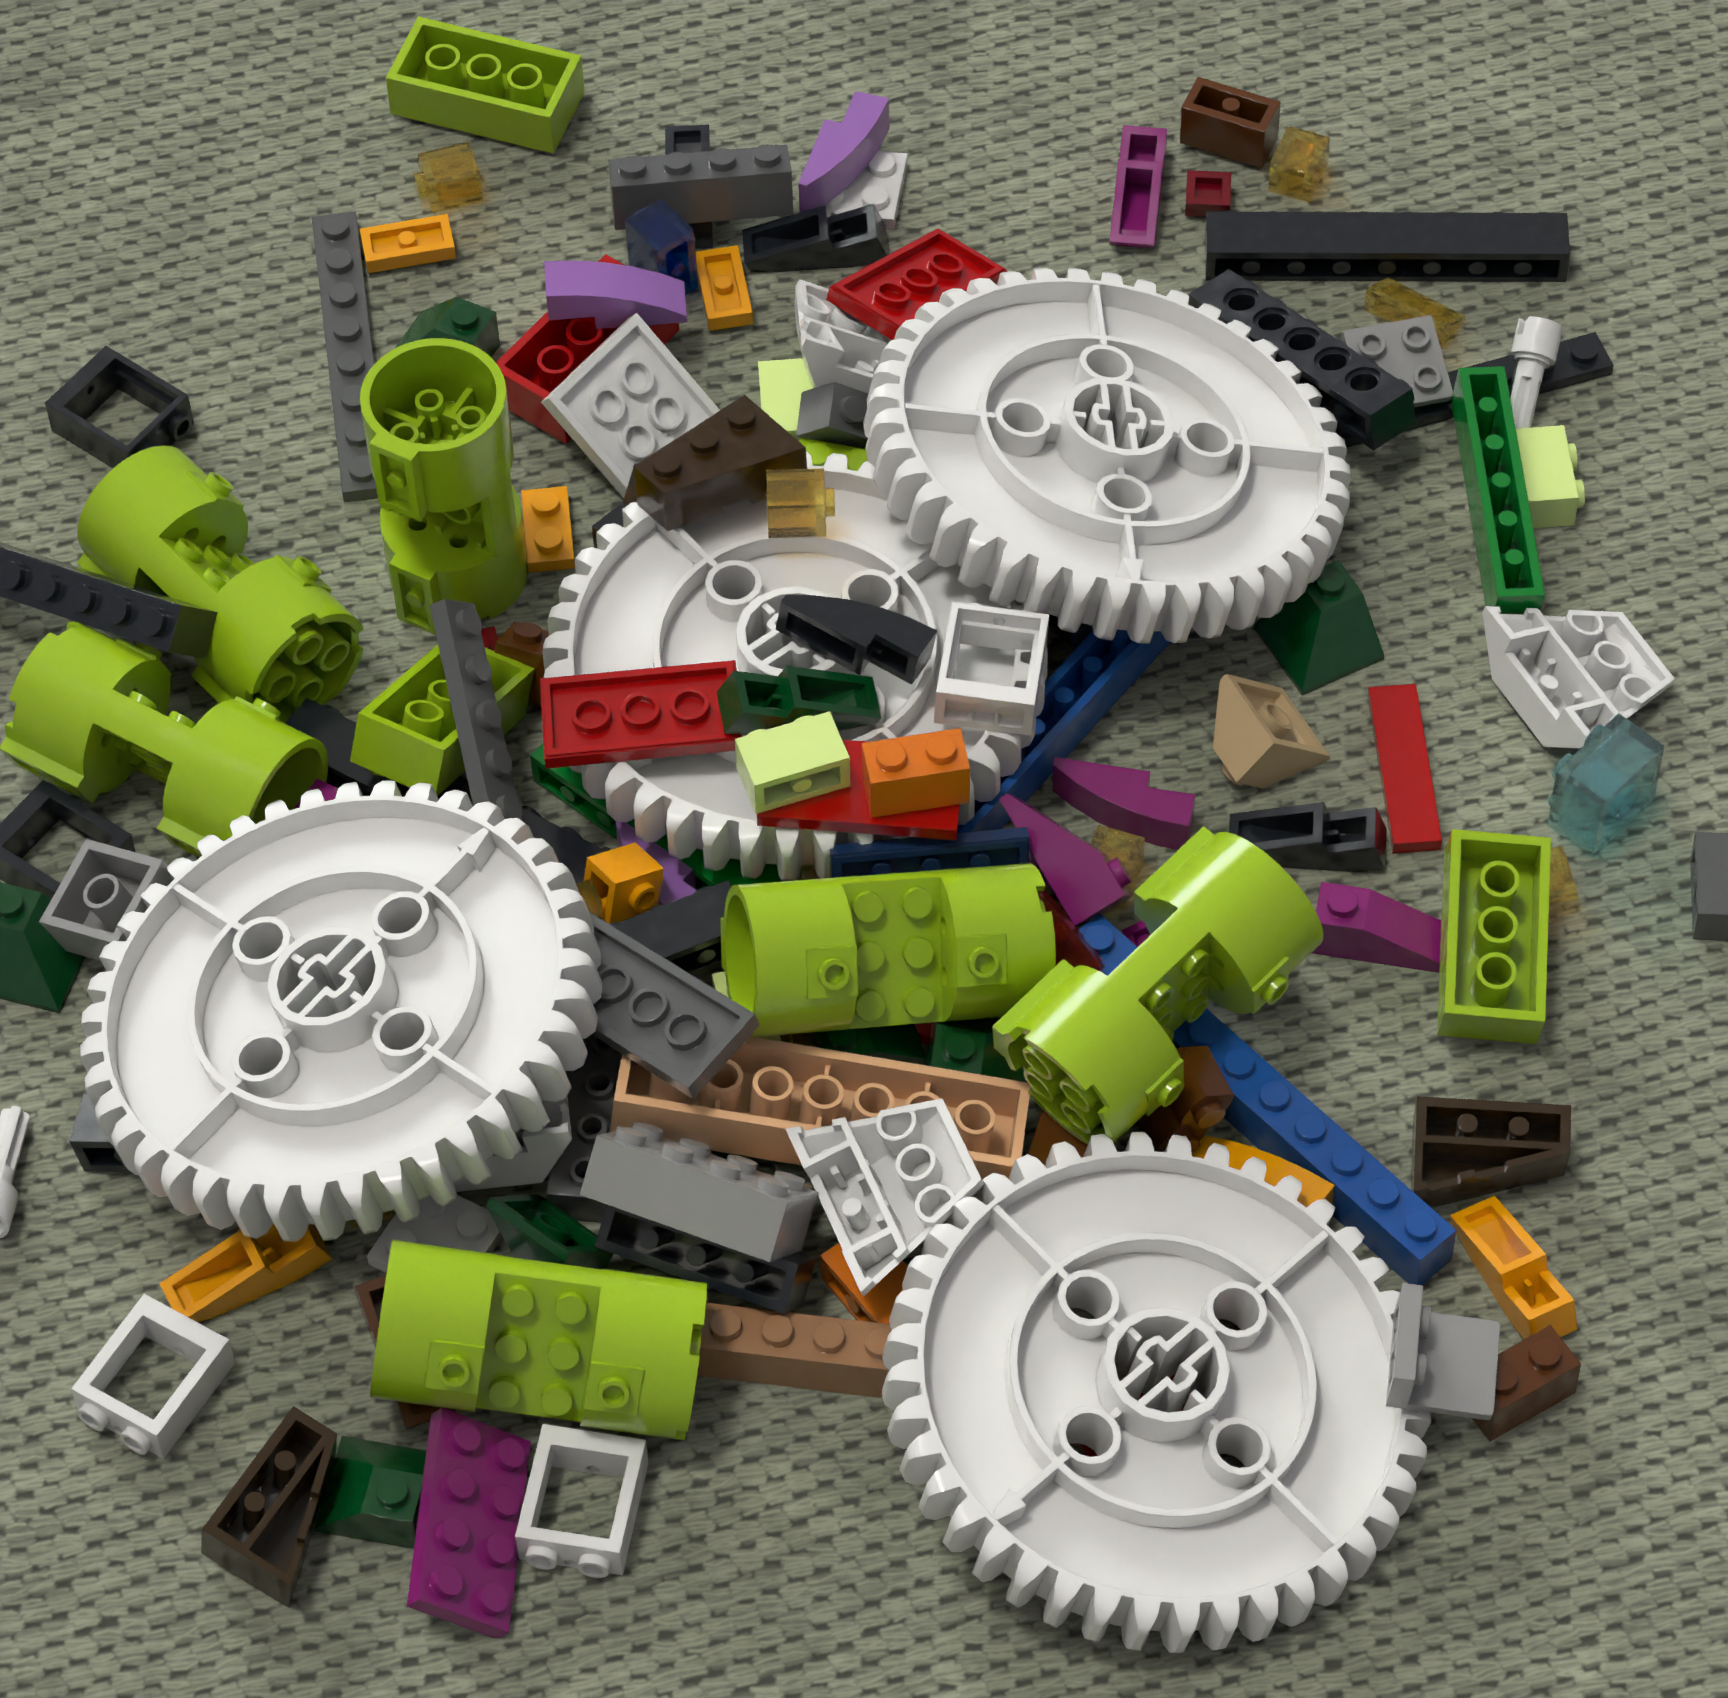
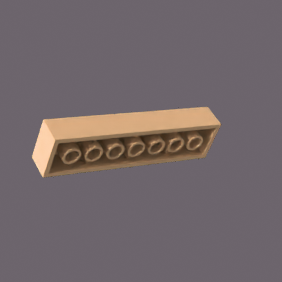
(794, 1085)

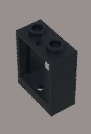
(98, 382)
(33, 819)

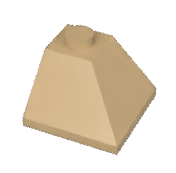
(1261, 734)

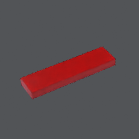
(1404, 768)

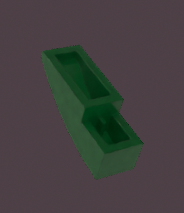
(769, 701)

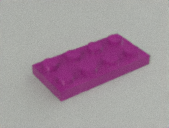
(468, 1523)

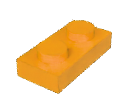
(407, 243)
(723, 288)
(547, 529)

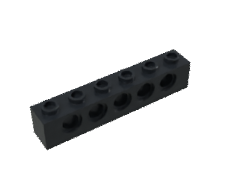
(1355, 389)

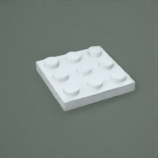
(628, 401)

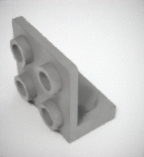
(1408, 352)
(1441, 1360)

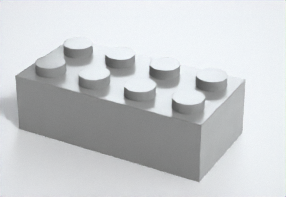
(700, 1191)

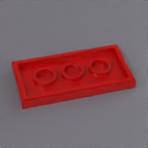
(905, 280)
(634, 714)
(849, 811)

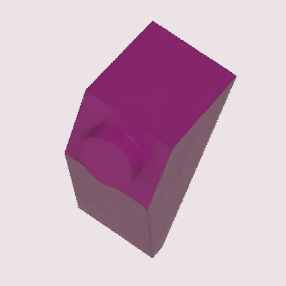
(1076, 870)
(1376, 929)

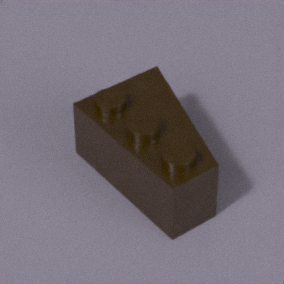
(715, 465)
(1485, 1147)
(273, 1508)

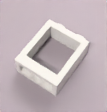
(986, 704)
(177, 1333)
(591, 1454)

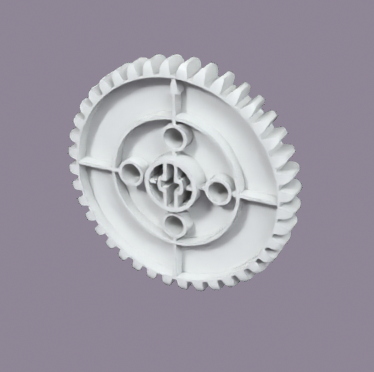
(1107, 455)
(717, 597)
(341, 1010)
(1156, 1527)

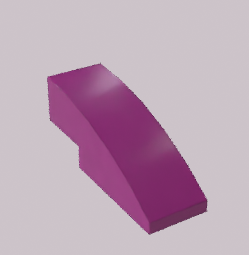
(1138, 186)
(1125, 801)

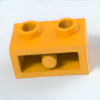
(625, 880)

